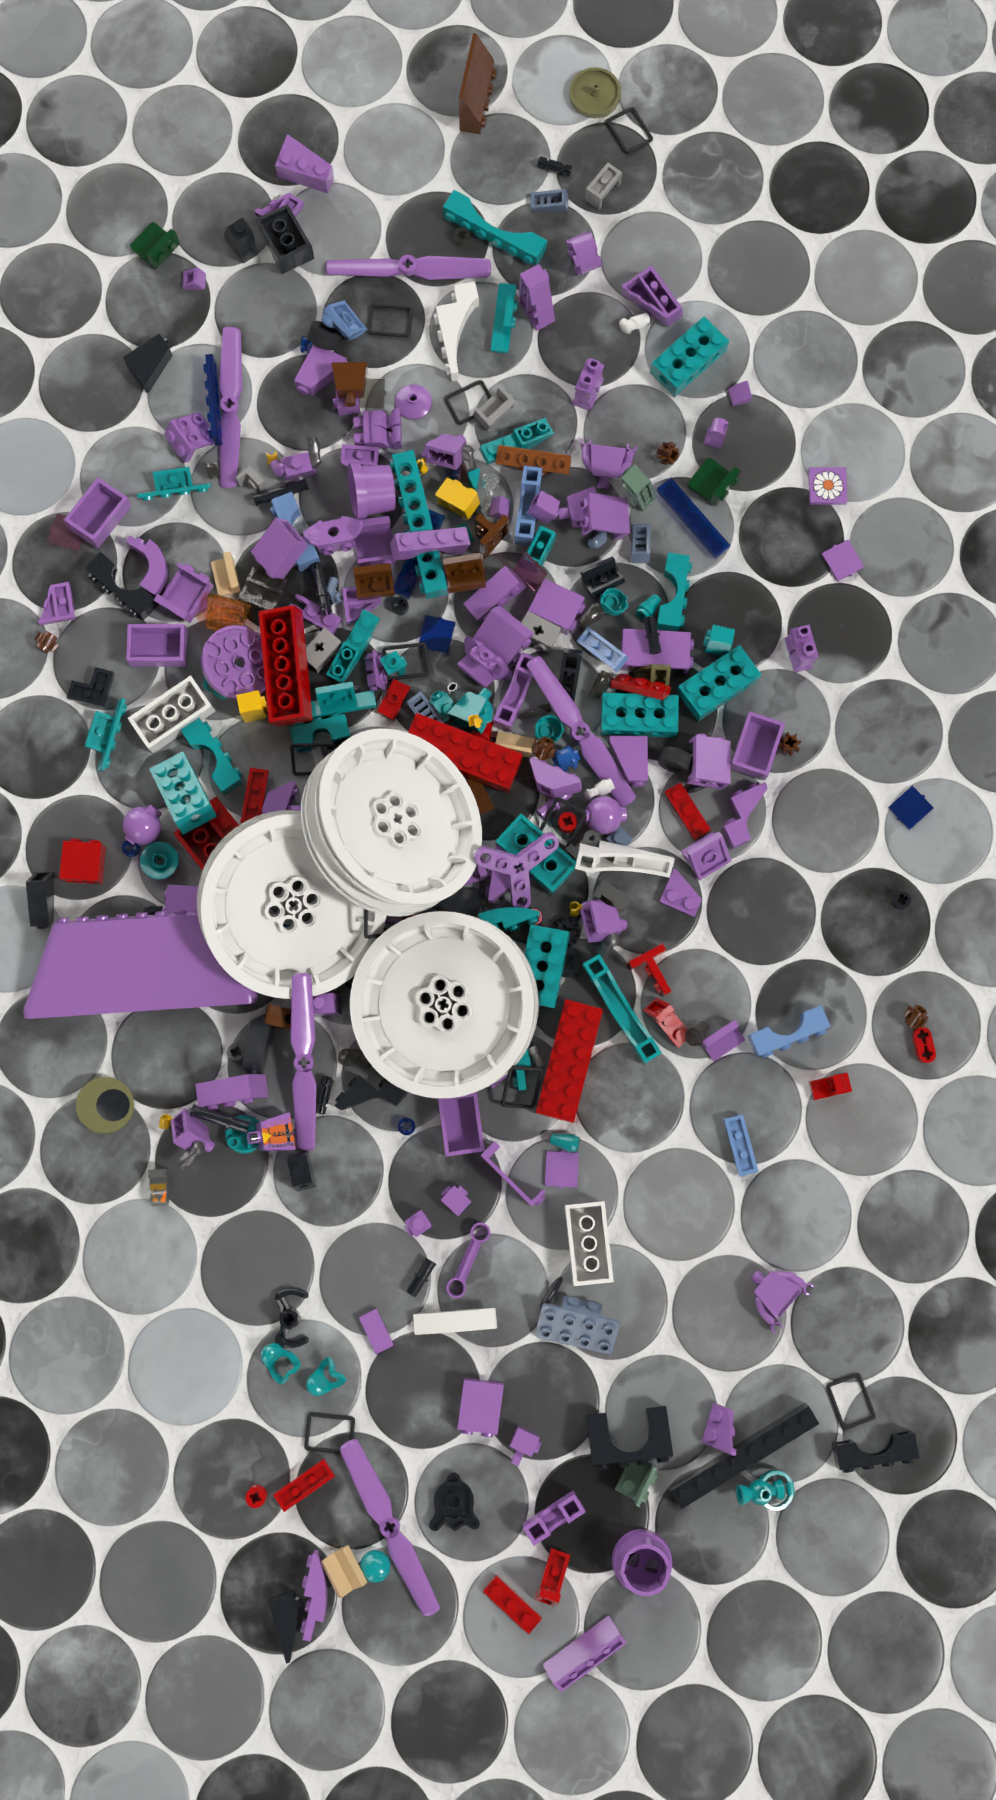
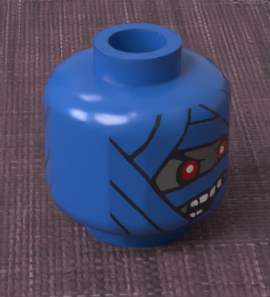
(566, 758)

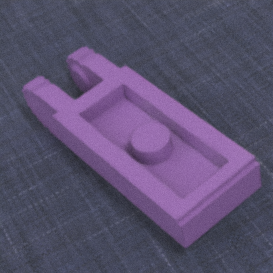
(312, 614)

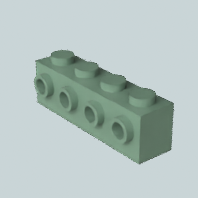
(638, 487)

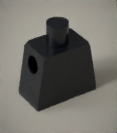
(301, 1171)

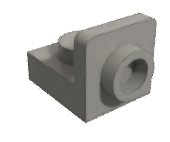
(253, 479)

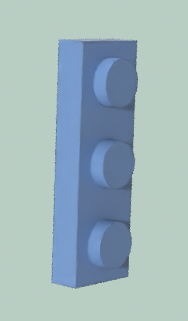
(602, 649)
(740, 1145)

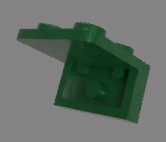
(155, 244)
(714, 481)

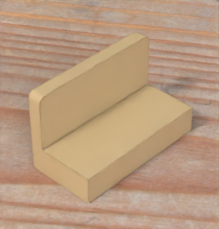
(225, 575)
(516, 742)
(343, 1571)

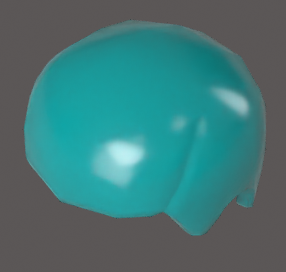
(613, 602)
(549, 727)
(375, 1566)

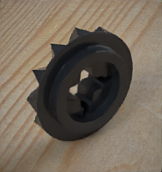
(570, 923)
(576, 962)

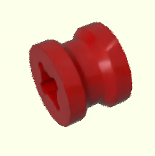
(567, 826)
(258, 1492)

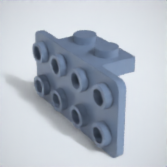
(578, 1325)

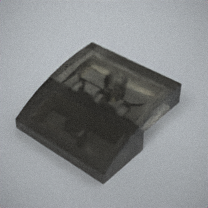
(261, 590)

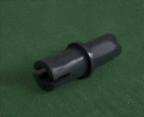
(652, 635)
(421, 1277)

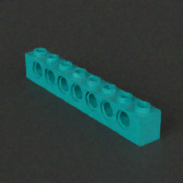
(407, 462)

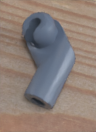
(598, 540)
(335, 597)

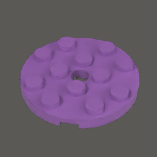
(219, 657)

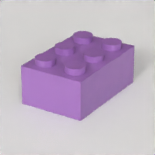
(97, 513)
(157, 645)
(757, 745)
(461, 1125)

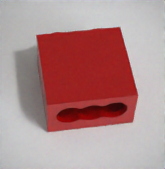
(82, 861)

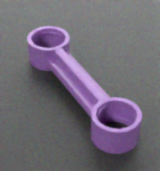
(468, 1260)

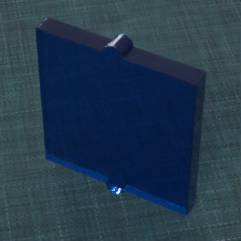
(437, 633)
(910, 807)

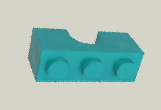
(335, 726)

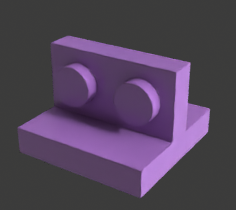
(707, 855)

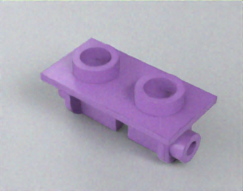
(378, 677)

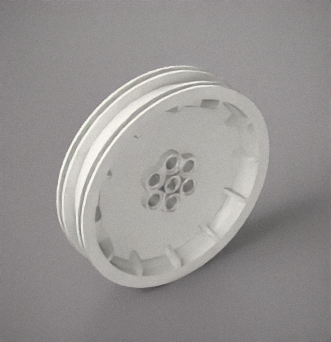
(391, 822)
(254, 944)
(392, 1017)

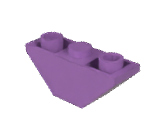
(553, 780)
(280, 798)
(499, 883)

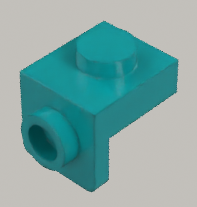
(394, 663)
(442, 704)

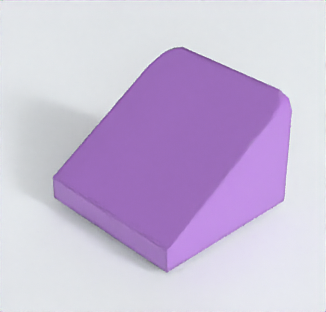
(194, 279)
(740, 393)

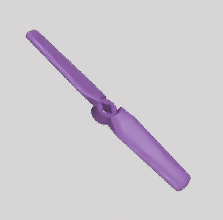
(425, 267)
(230, 386)
(591, 747)
(303, 1042)
(380, 1509)

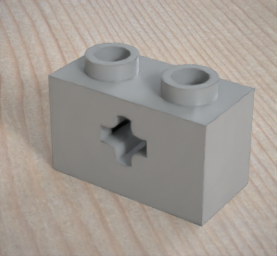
(549, 631)
(319, 659)

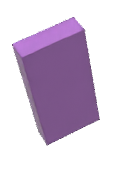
(376, 1331)

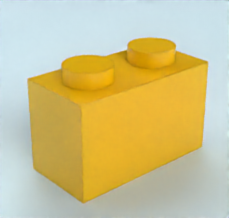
(457, 498)
(252, 706)

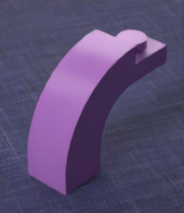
(158, 570)

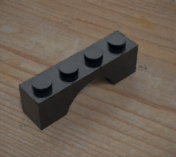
(138, 600)
(901, 1447)

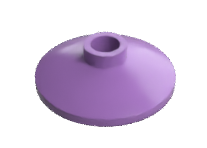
(413, 409)

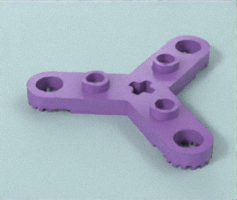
(528, 858)

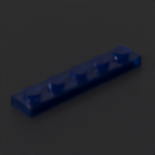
(212, 399)
(693, 518)
(407, 577)

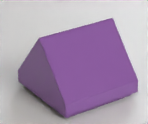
(499, 506)

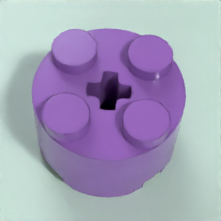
(584, 253)

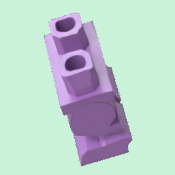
(588, 384)
(375, 428)
(801, 648)

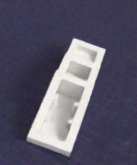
(455, 1321)

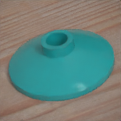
(150, 858)

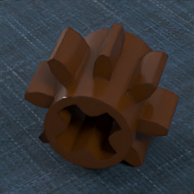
(667, 453)
(46, 642)
(792, 740)
(544, 748)
(915, 1016)

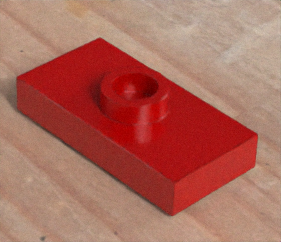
(393, 700)

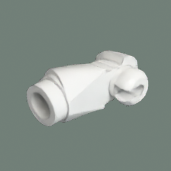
(636, 322)
(600, 789)

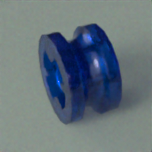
(305, 345)
(134, 852)
(406, 1120)

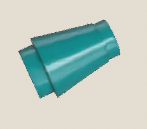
(648, 607)
(565, 1141)

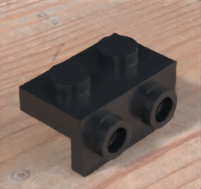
(601, 577)

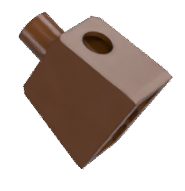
(350, 380)
(275, 1017)

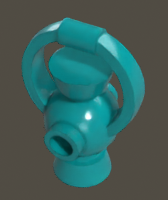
(761, 1492)

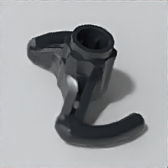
(280, 1298)

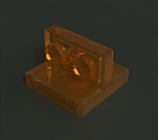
(225, 612)

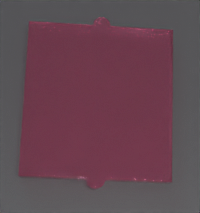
(62, 536)
(530, 571)

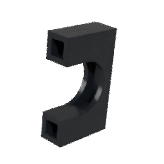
(605, 1453)

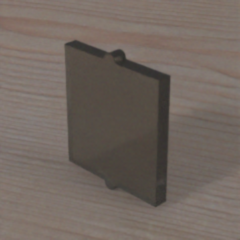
(373, 394)

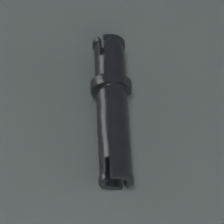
(266, 496)
(322, 595)
(227, 1121)

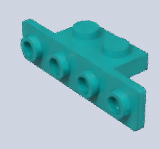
(504, 317)
(173, 481)
(340, 699)
(103, 731)

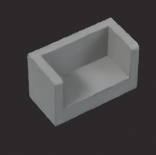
(602, 185)
(494, 408)

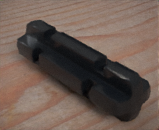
(554, 166)
(323, 1095)

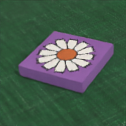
(827, 486)

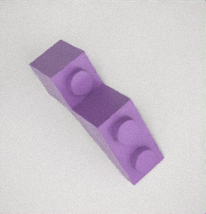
(742, 805)

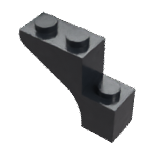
(361, 1091)

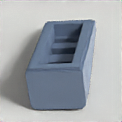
(549, 195)
(640, 555)
(420, 696)

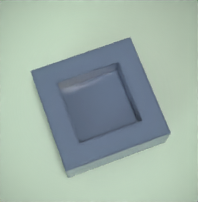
(619, 837)

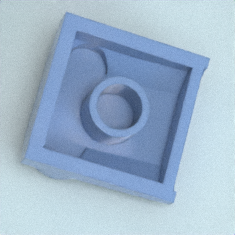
(343, 319)

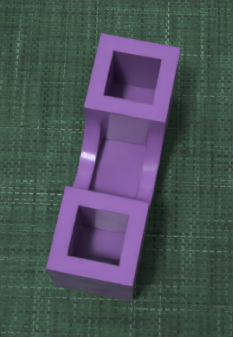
(559, 1512)

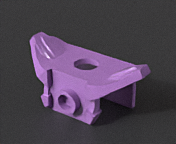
(348, 530)
(482, 663)

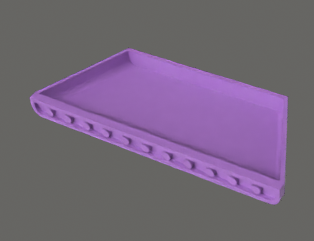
(129, 967)

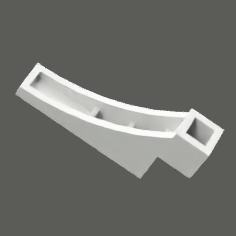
(451, 322)
(622, 858)

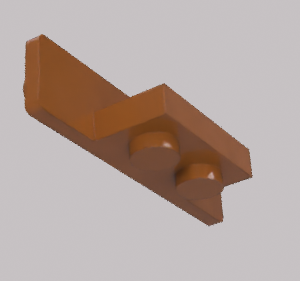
(527, 457)

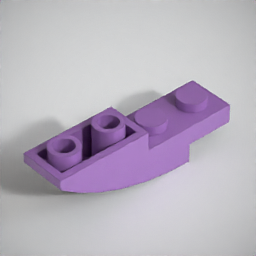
(316, 1588)

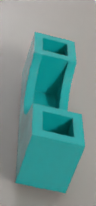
(676, 570)
(199, 737)

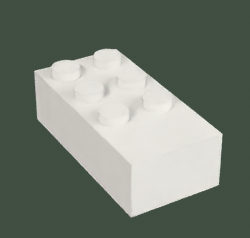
(168, 714)
(588, 1243)

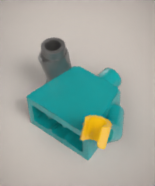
(471, 710)

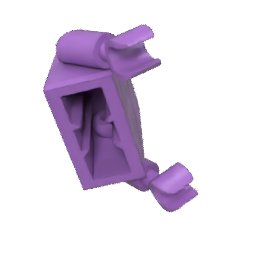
(606, 461)
(776, 1294)

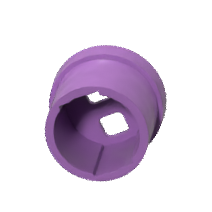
(370, 489)
(647, 1545)

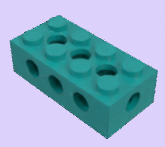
(689, 356)
(705, 680)
(632, 725)
(187, 812)
(524, 829)
(555, 958)

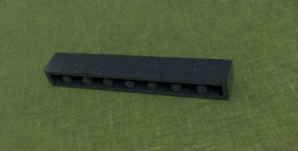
(747, 1454)

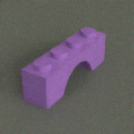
(411, 544)
(515, 695)

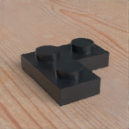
(95, 693)

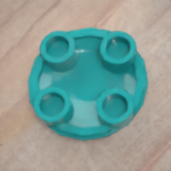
(238, 1140)

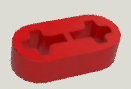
(928, 1043)

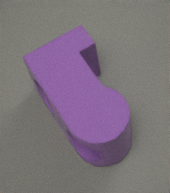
(716, 433)

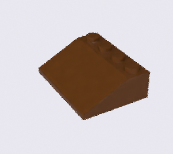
(476, 87)

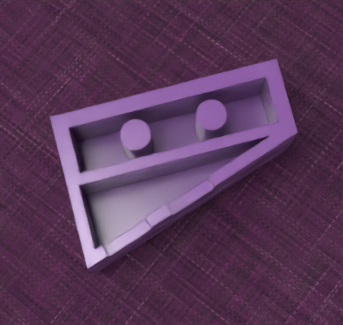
(303, 166)
(653, 296)
(536, 297)
(498, 591)
(231, 1090)

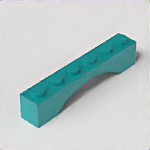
(526, 245)
(620, 1009)

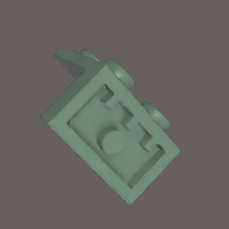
(636, 1480)

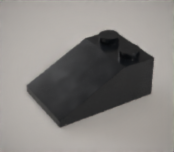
(285, 239)

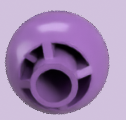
(604, 815)
(142, 825)

